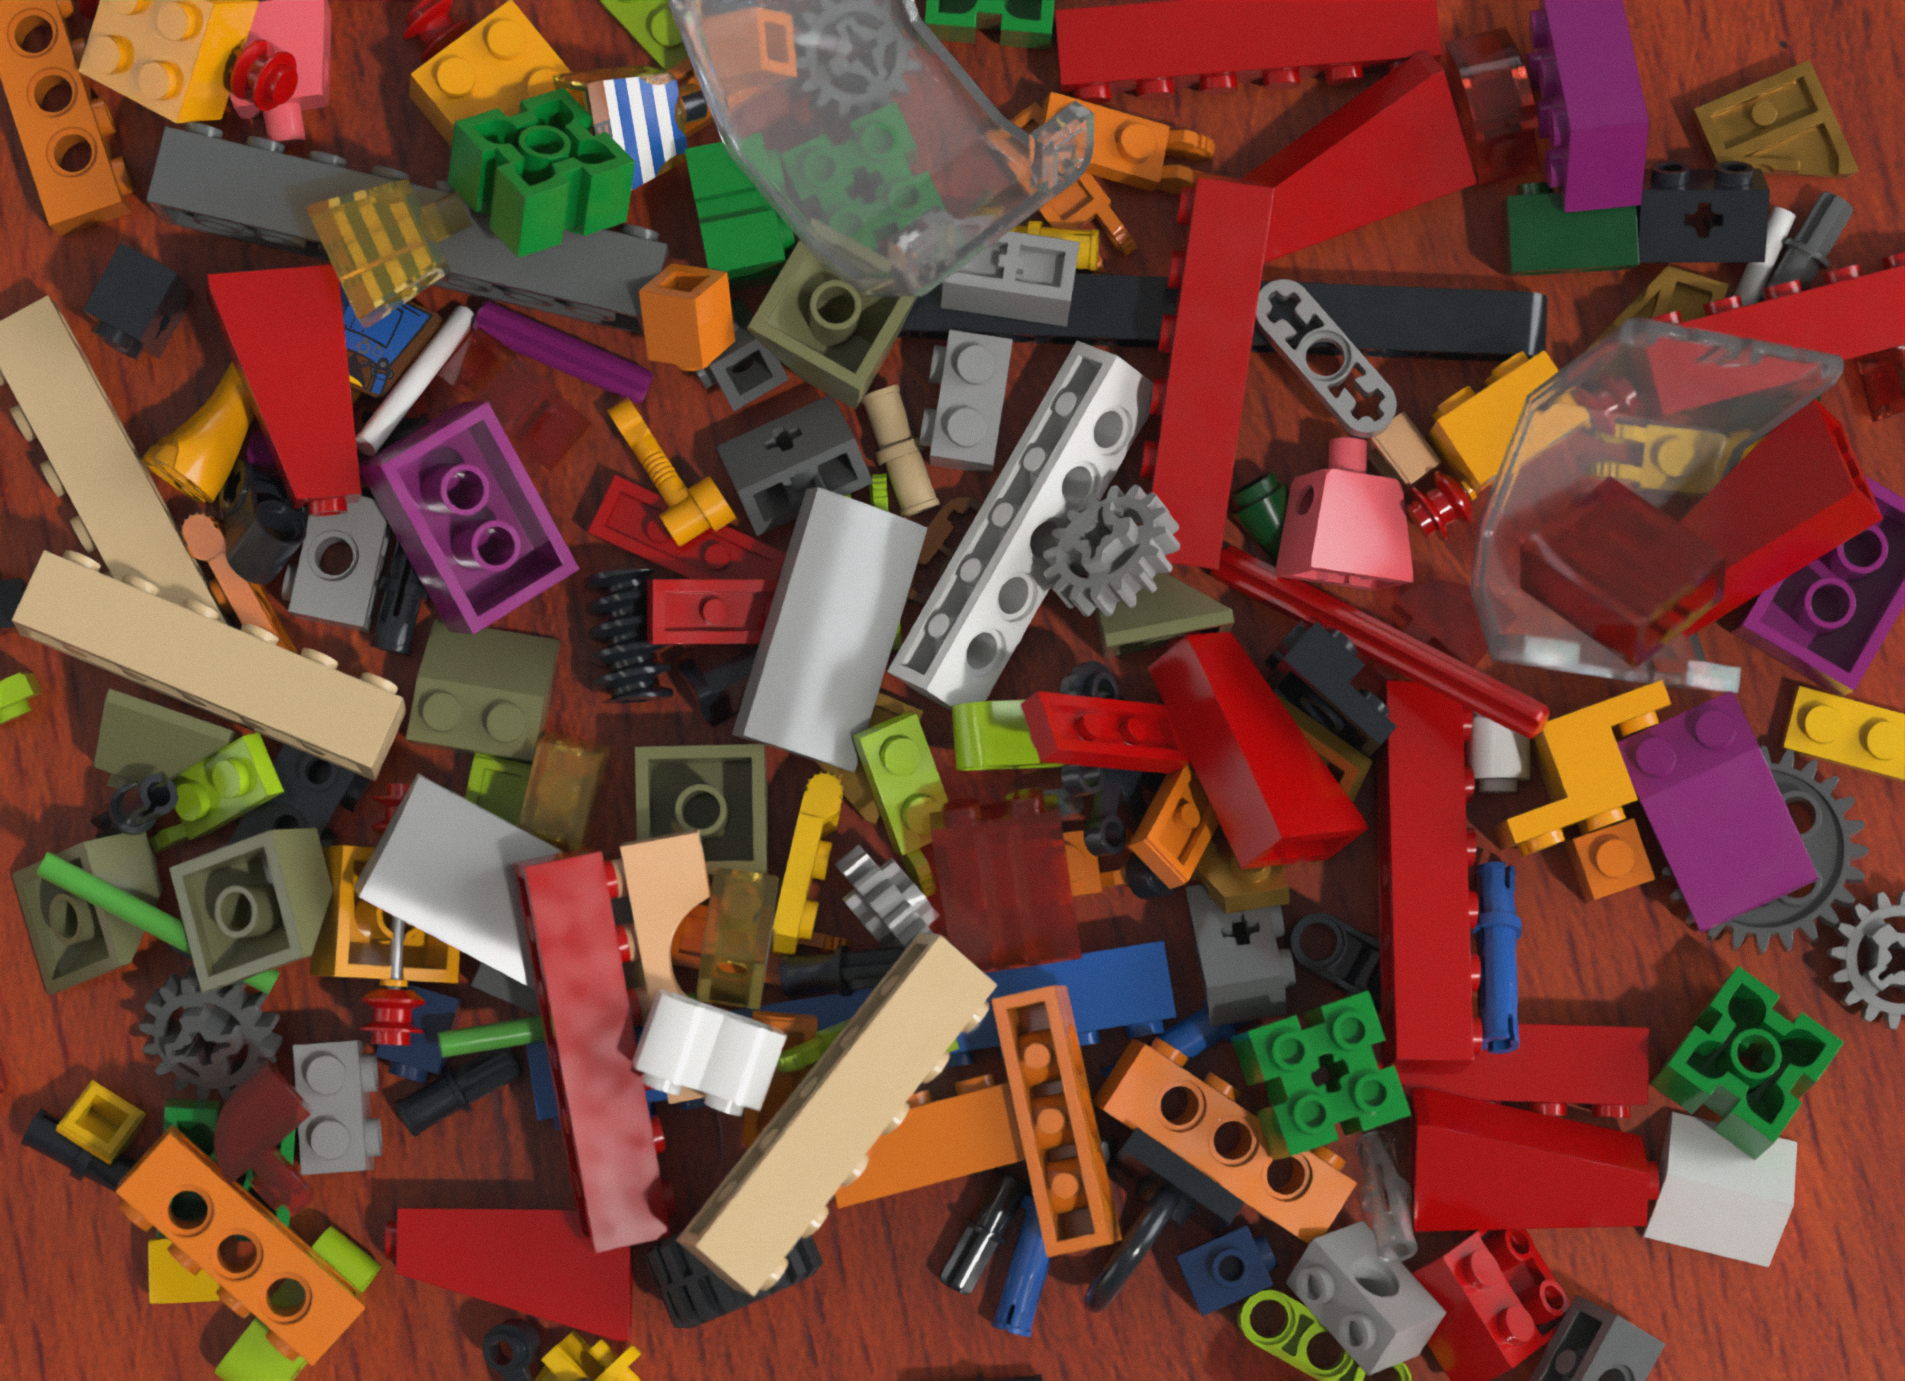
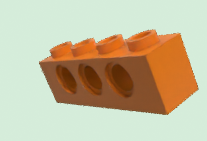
(68, 198)
(1134, 1098)
(1056, 1120)
(179, 1165)

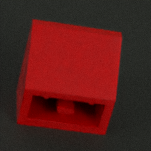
(1496, 1302)

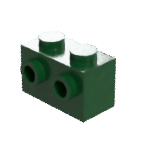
(1551, 242)

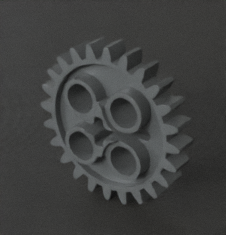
(1829, 851)

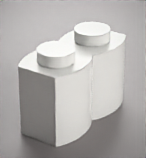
(707, 1051)

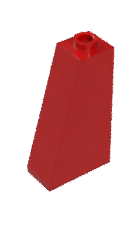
(1368, 160)
(294, 367)
(1783, 507)
(1251, 756)
(1520, 1169)
(519, 1262)

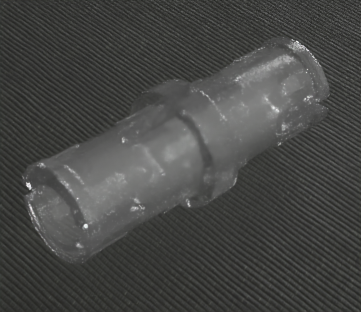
(1393, 1228)

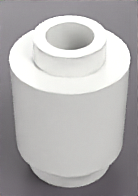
(1497, 756)

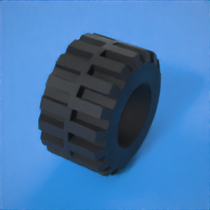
(698, 1295)

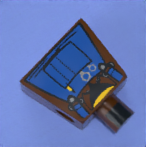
(386, 349)

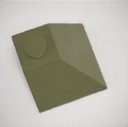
(828, 327)
(1160, 617)
(151, 739)
(253, 904)
(75, 937)

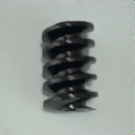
(625, 634)

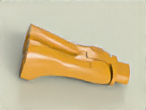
(205, 447)

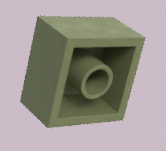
(711, 790)

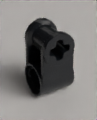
(259, 523)
(1349, 958)

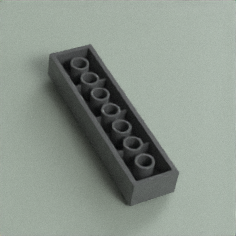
(263, 196)

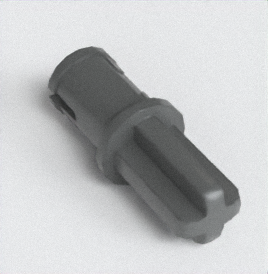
(1813, 242)

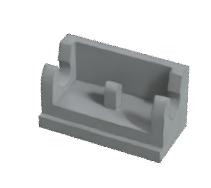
(1017, 279)

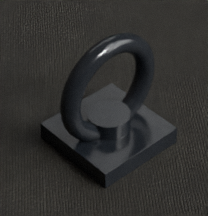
(1169, 1194)

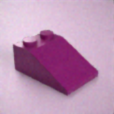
(1716, 812)

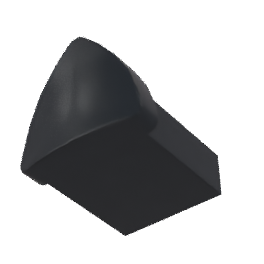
(721, 688)

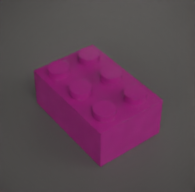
(1588, 102)
(468, 517)
(1837, 608)

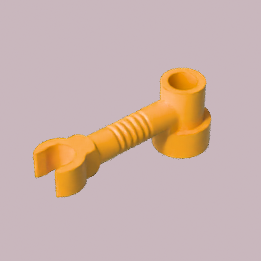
(690, 509)

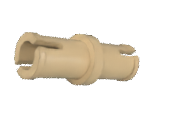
(899, 451)

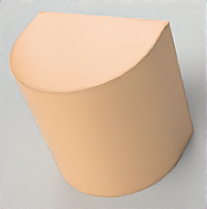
(1402, 453)

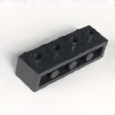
(312, 798)

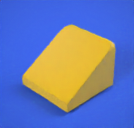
(102, 1122)
(172, 1282)

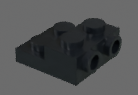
(1314, 675)

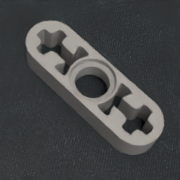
(1367, 384)

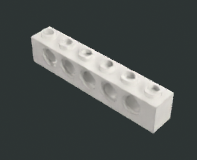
(999, 566)

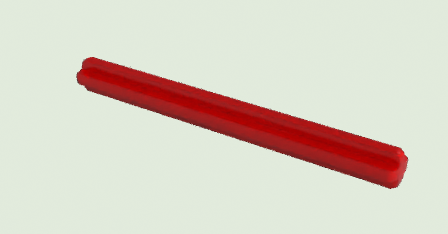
(1384, 643)

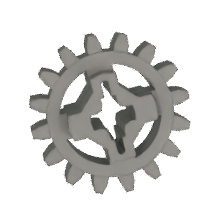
(1111, 550)
(885, 900)
(1877, 937)

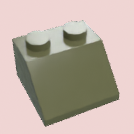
(483, 693)

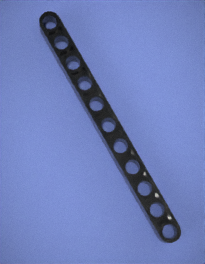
(1373, 317)

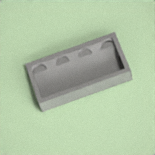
(830, 628)
(453, 876)

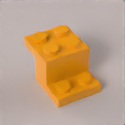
(1583, 769)

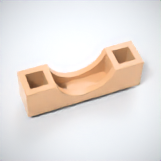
(664, 882)

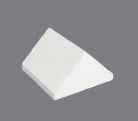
(1719, 1195)

